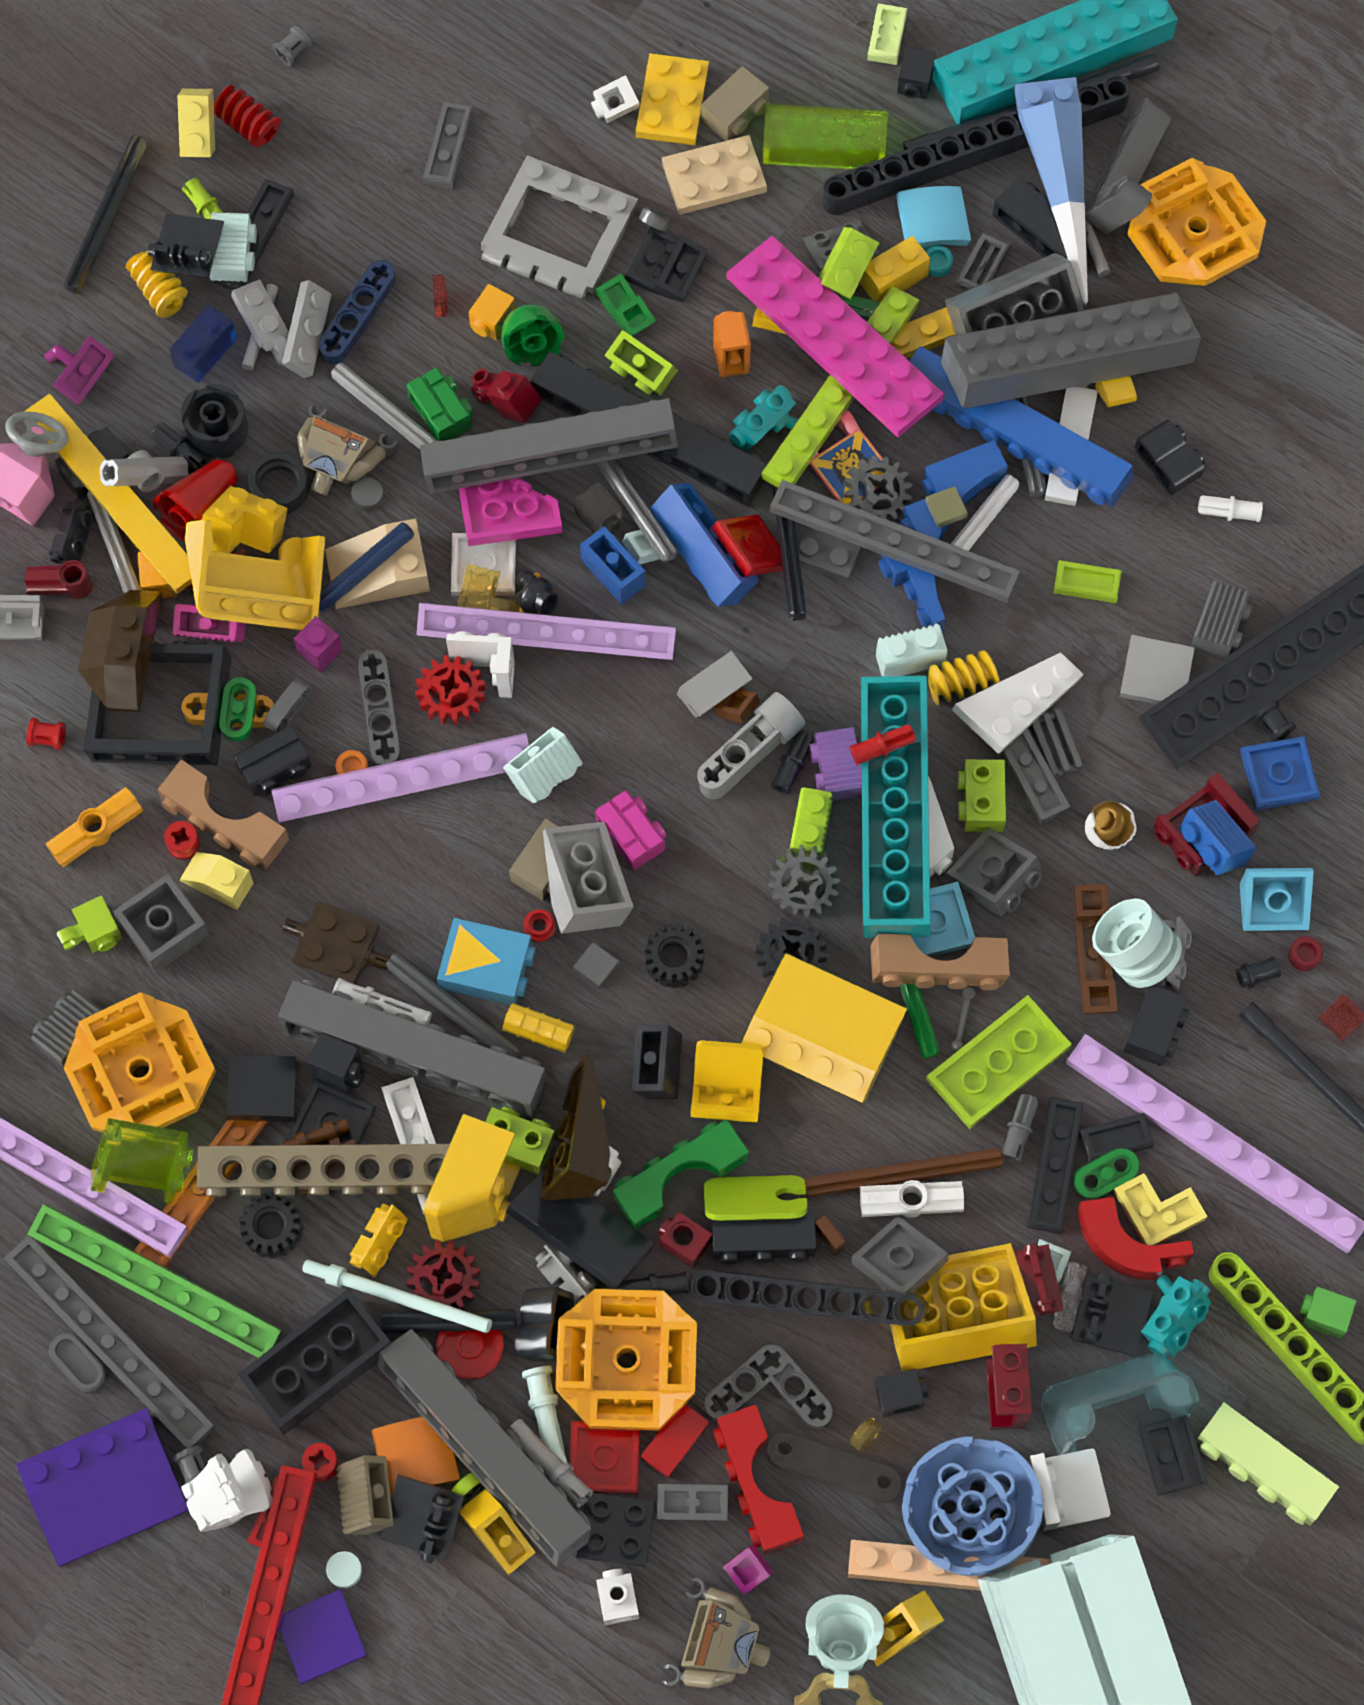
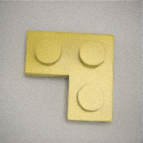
(1155, 1219)

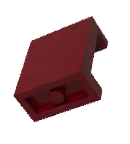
(1168, 825)
(1008, 1387)

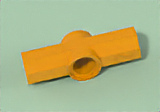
(111, 814)

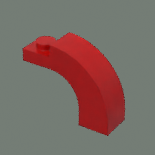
(1119, 1251)

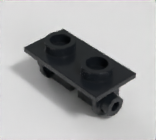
(76, 524)

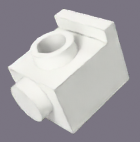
(617, 89)
(617, 1610)

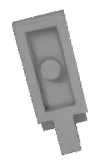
(262, 318)

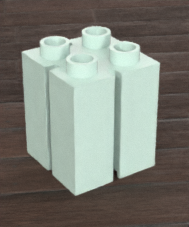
(1084, 1628)

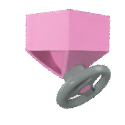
(24, 469)

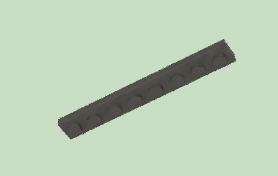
(894, 541)
(109, 1343)

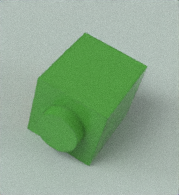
(1327, 1312)

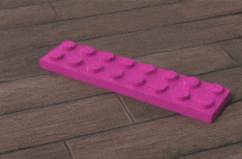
(835, 336)

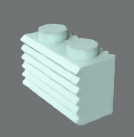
(233, 251)
(911, 651)
(543, 765)

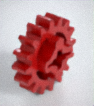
(440, 680)

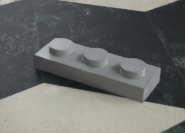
(306, 329)

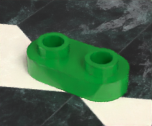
(238, 711)
(1105, 1173)

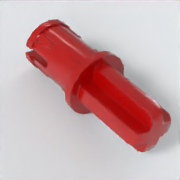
(882, 744)

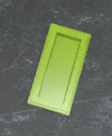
(1087, 581)

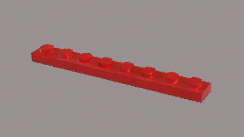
(269, 1587)

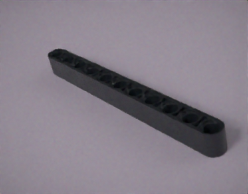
(960, 145)

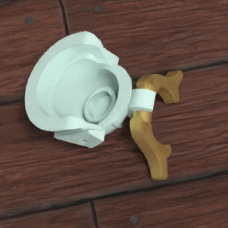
(842, 1636)

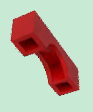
(772, 1521)

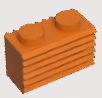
(731, 344)

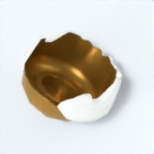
(1110, 825)

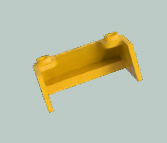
(471, 1182)

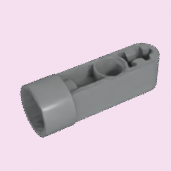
(774, 722)

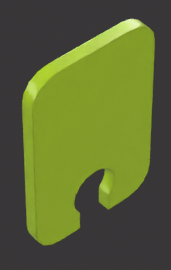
(754, 1197)

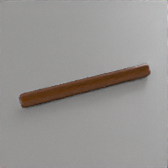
(904, 1172)

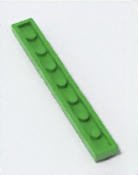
(154, 1281)

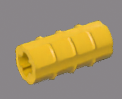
(538, 1027)

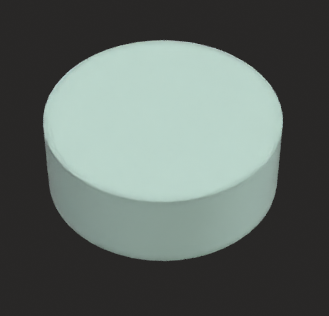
(344, 1569)

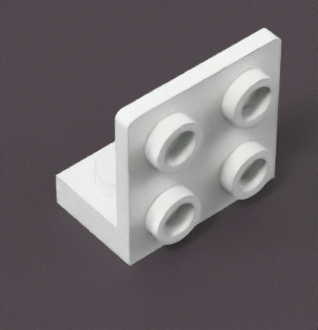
(486, 651)
(1070, 1488)

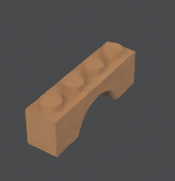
(254, 837)
(899, 962)

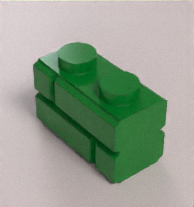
(439, 405)

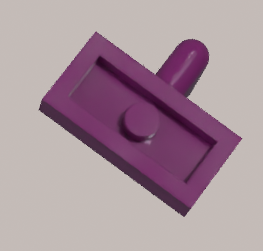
(81, 369)

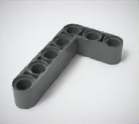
(1118, 192)

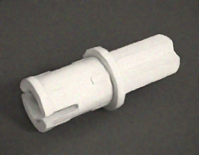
(1230, 508)

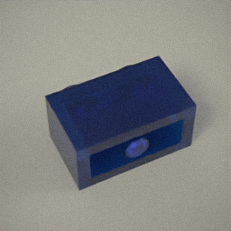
(203, 343)

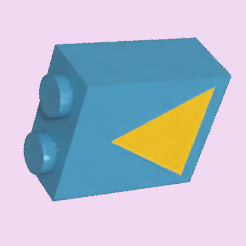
(486, 962)

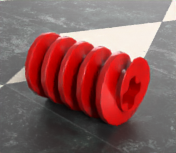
(245, 116)

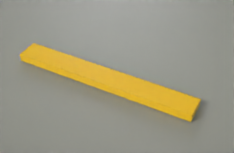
(119, 501)

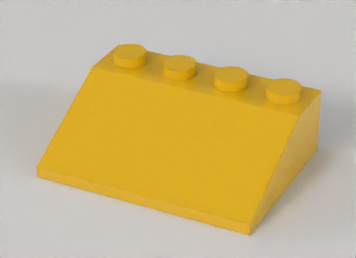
(825, 1027)
(972, 1306)

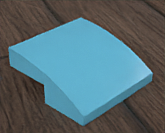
(934, 216)

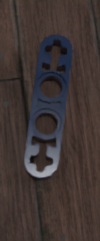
(353, 310)

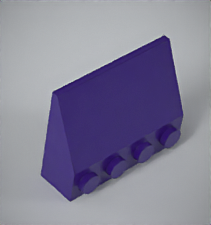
(102, 1487)

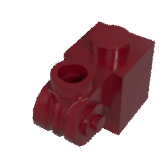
(508, 392)

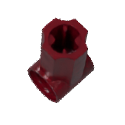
(56, 579)

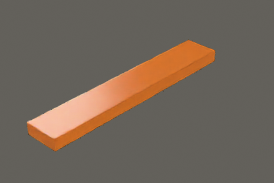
(191, 1202)

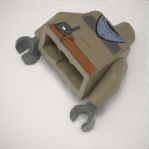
(337, 451)
(719, 1642)

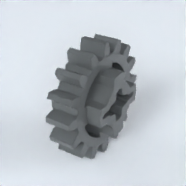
(866, 483)
(809, 893)

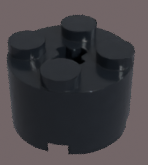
(214, 420)

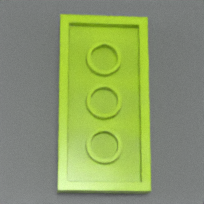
(998, 1062)

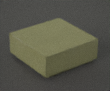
(946, 507)

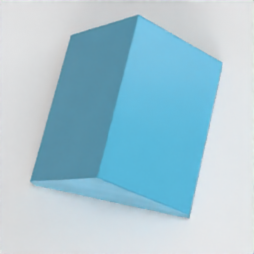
(1276, 899)

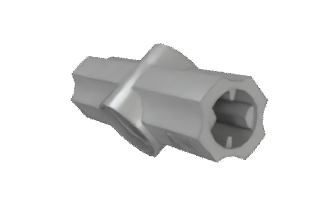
(143, 471)

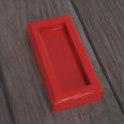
(674, 1441)

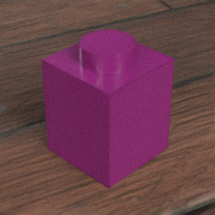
(318, 644)

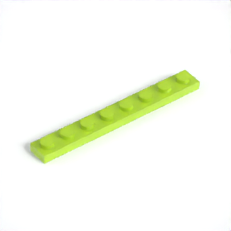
(833, 398)

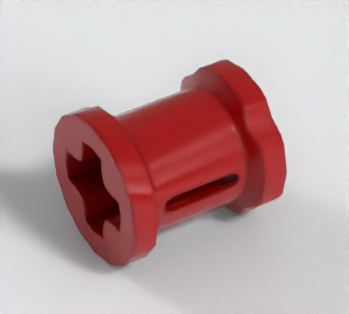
(46, 733)

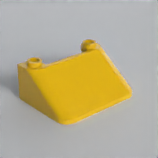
(255, 588)

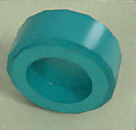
(940, 260)

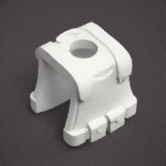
(228, 1491)

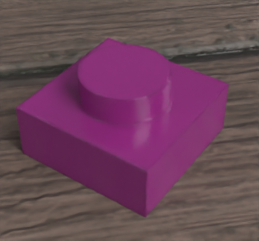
(748, 1569)

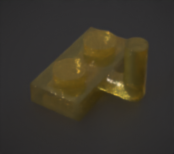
(480, 588)

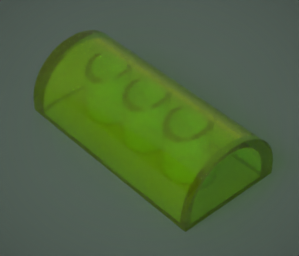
(823, 136)

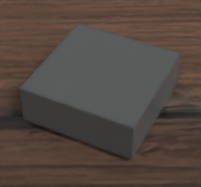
(596, 965)

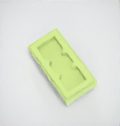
(887, 34)

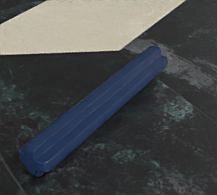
(365, 565)

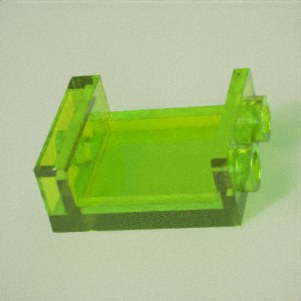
(141, 1157)

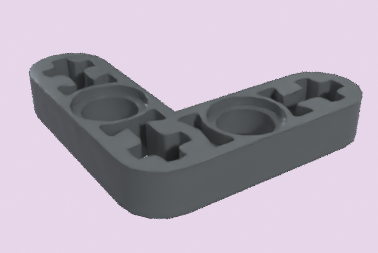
(777, 1379)

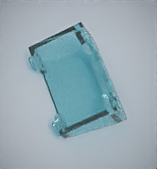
(1071, 1402)

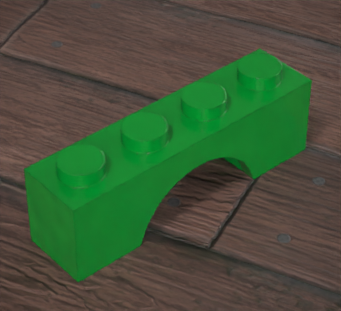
(715, 1151)

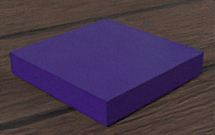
(321, 1637)

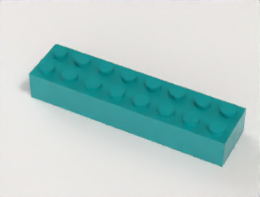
(1049, 48)
(895, 810)

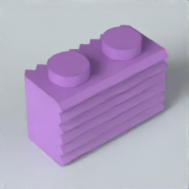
(836, 764)

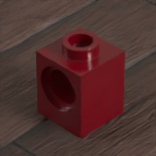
(692, 1252)

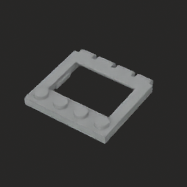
(550, 268)

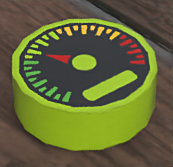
(467, 1486)

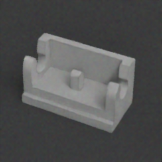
(21, 617)
(713, 684)

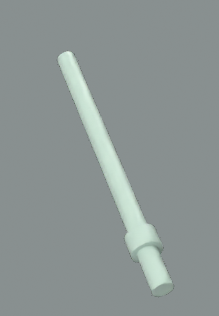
(338, 1276)

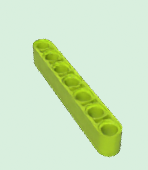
(1290, 1331)

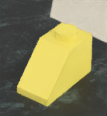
(218, 878)

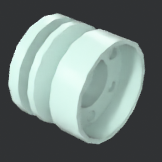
(1137, 943)

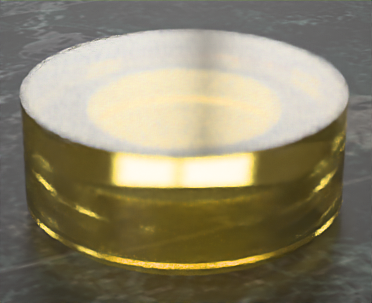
(865, 1434)

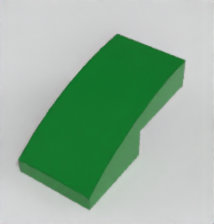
(624, 306)

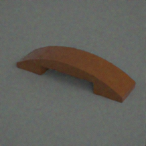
(1094, 972)

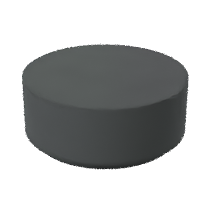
(655, 218)
(367, 494)

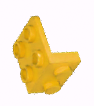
(727, 1081)

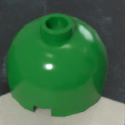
(531, 334)

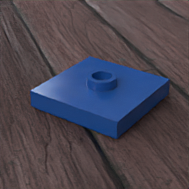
(1279, 773)

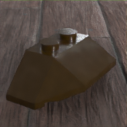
(120, 648)

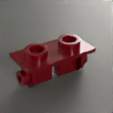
(1040, 1279)

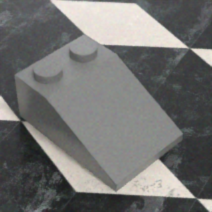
(585, 878)

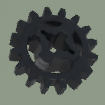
(783, 941)

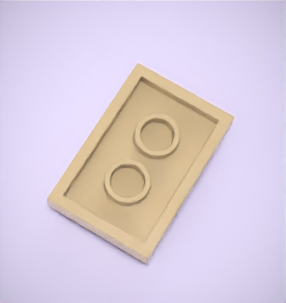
(714, 174)

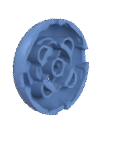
(947, 1476)

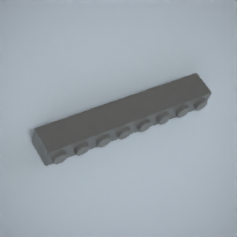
(548, 446)
(485, 1447)

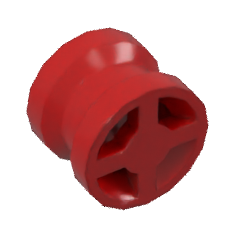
(185, 847)
(325, 1470)

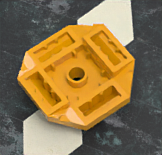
(1200, 200)
(131, 1036)
(620, 1323)

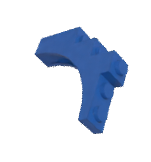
(970, 474)

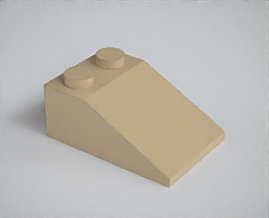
(396, 577)

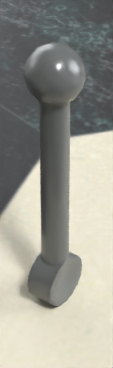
(968, 995)

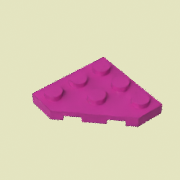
(507, 512)

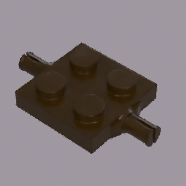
(336, 943)

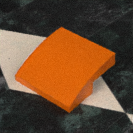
(415, 1452)

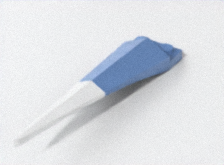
(1053, 129)

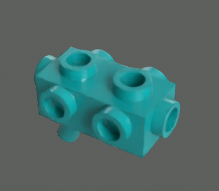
(770, 413)
(1177, 1315)

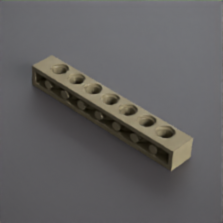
(215, 1159)

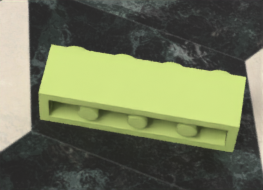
(1266, 1464)

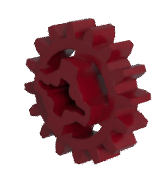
(457, 1280)

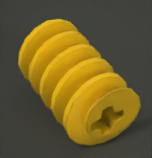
(159, 288)
(962, 676)

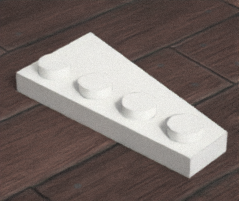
(1017, 702)

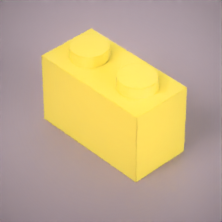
(196, 122)

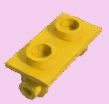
(386, 1225)

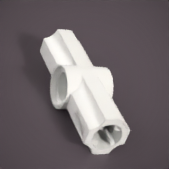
(934, 1197)

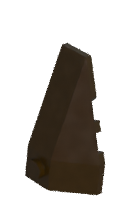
(583, 1147)

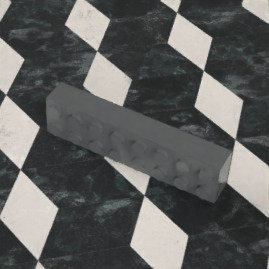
(1070, 350)
(415, 1050)

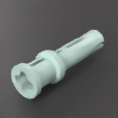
(543, 1403)

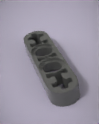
(378, 709)

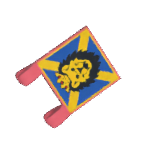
(837, 460)

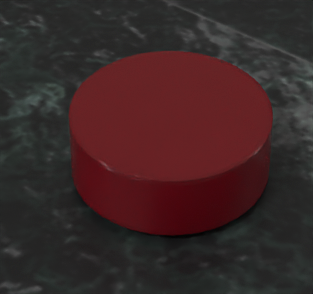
(1305, 953)

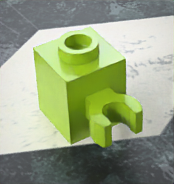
(94, 925)

